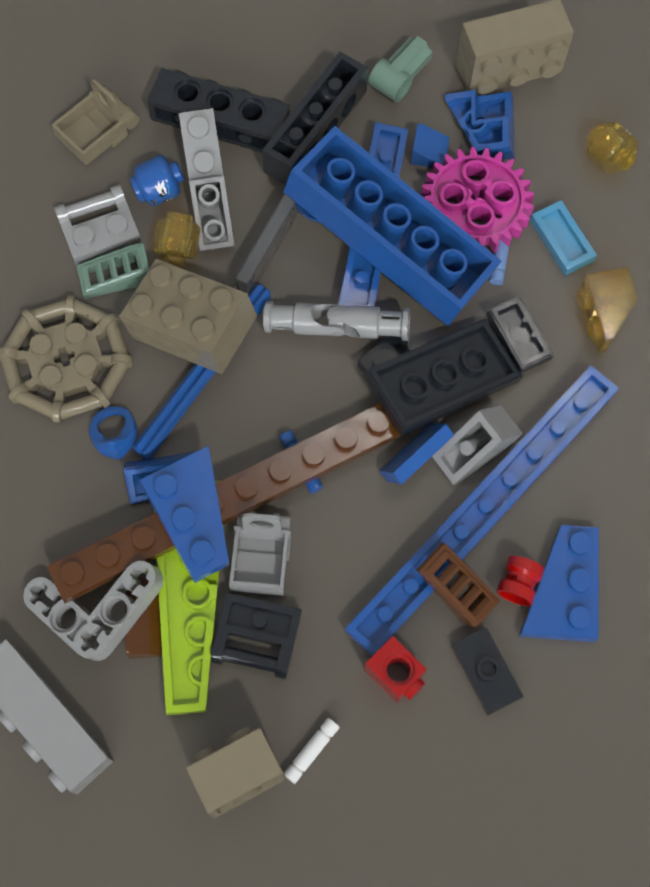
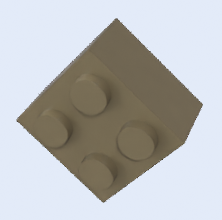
(234, 772)

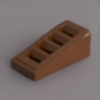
(474, 603)

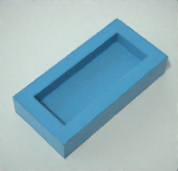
(563, 238)

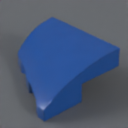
(486, 120)

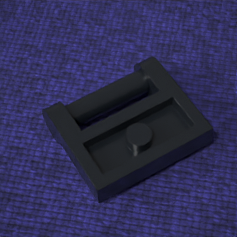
(256, 622)

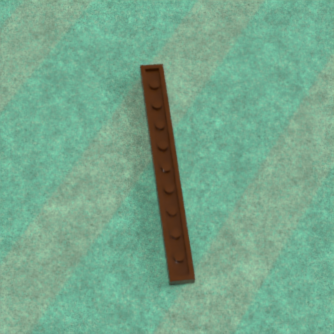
(236, 496)

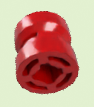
(520, 580)

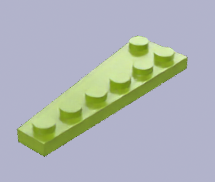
(186, 634)

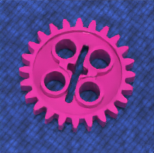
(478, 197)

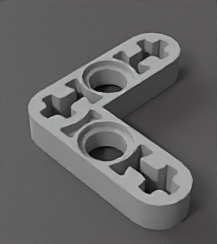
(89, 623)

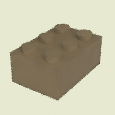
(514, 47)
(189, 316)

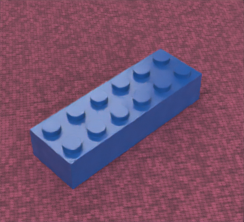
(390, 225)

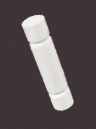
(311, 750)

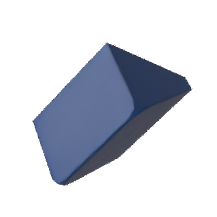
(429, 146)

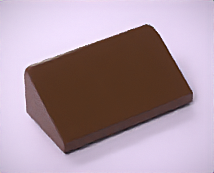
(145, 635)

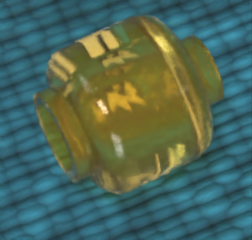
(612, 147)
(176, 238)

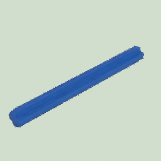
(185, 394)

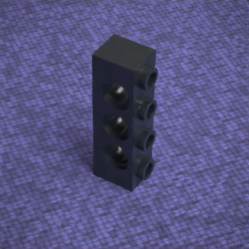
(316, 114)
(232, 124)

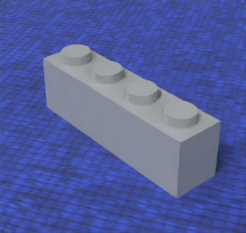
(47, 725)

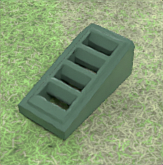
(110, 261)

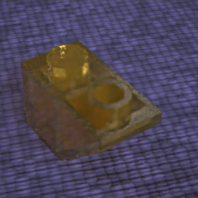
(608, 302)

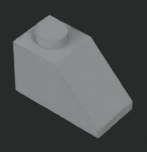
(477, 443)

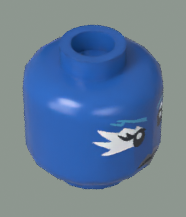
(157, 180)

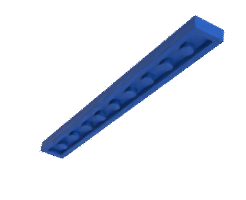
(484, 507)

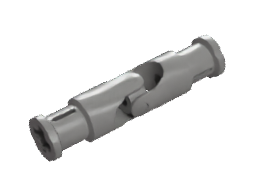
(352, 321)

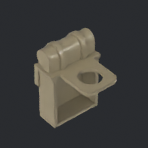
(95, 123)

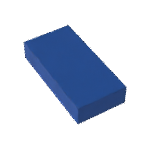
(416, 453)

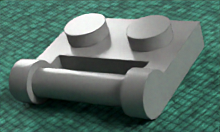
(99, 234)

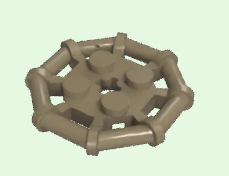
(59, 339)

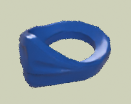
(120, 445)

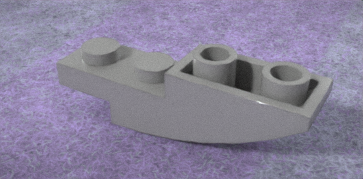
(206, 179)

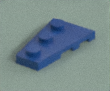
(190, 512)
(569, 589)

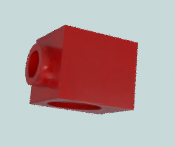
(389, 654)

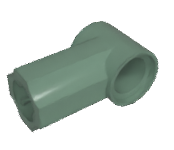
(396, 75)

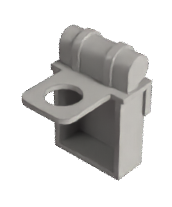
(260, 553)

